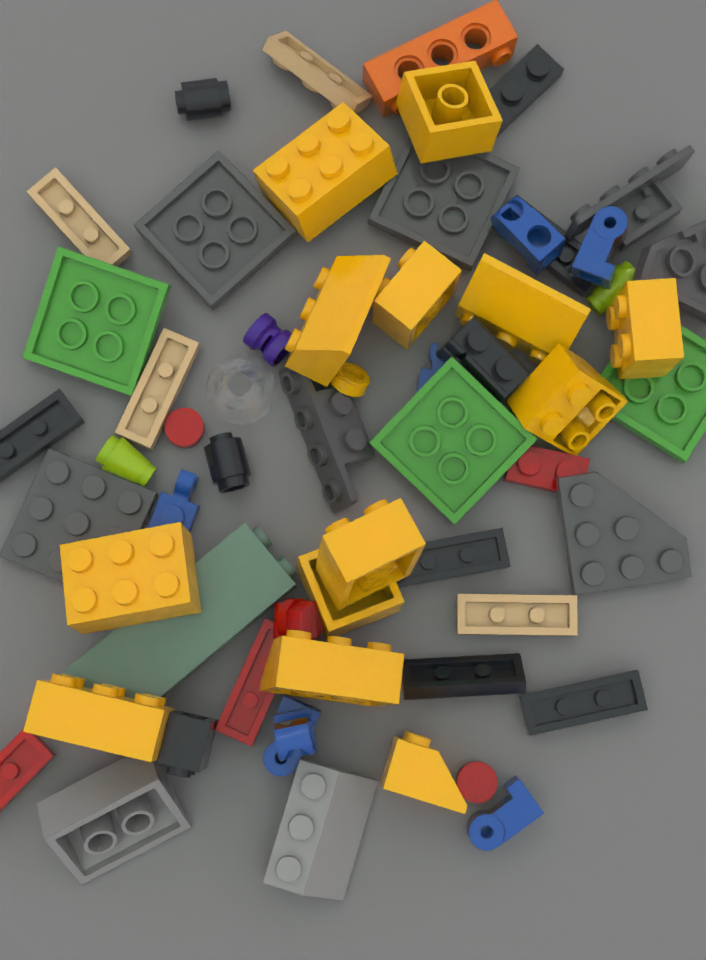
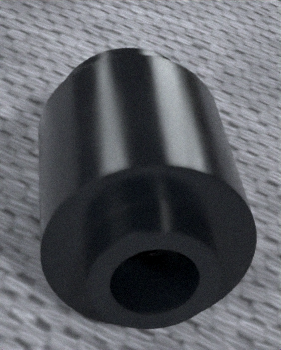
(203, 99)
(227, 462)

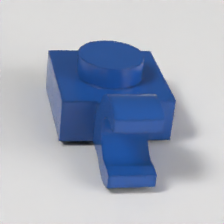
(177, 507)

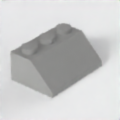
(111, 817)
(320, 831)

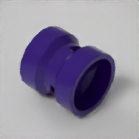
(267, 339)

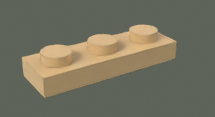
(316, 72)
(78, 219)
(158, 389)
(516, 614)

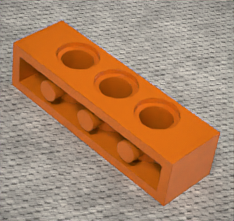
(484, 26)

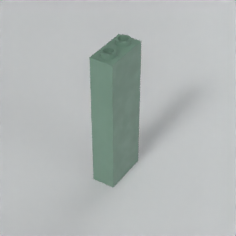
(236, 588)

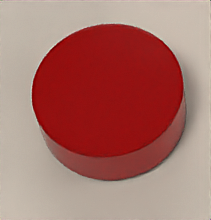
(184, 427)
(476, 782)

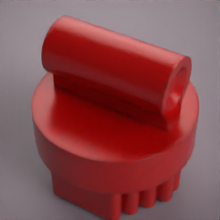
(297, 615)

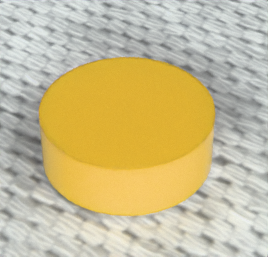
(351, 380)

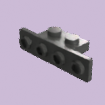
(643, 200)
(331, 434)

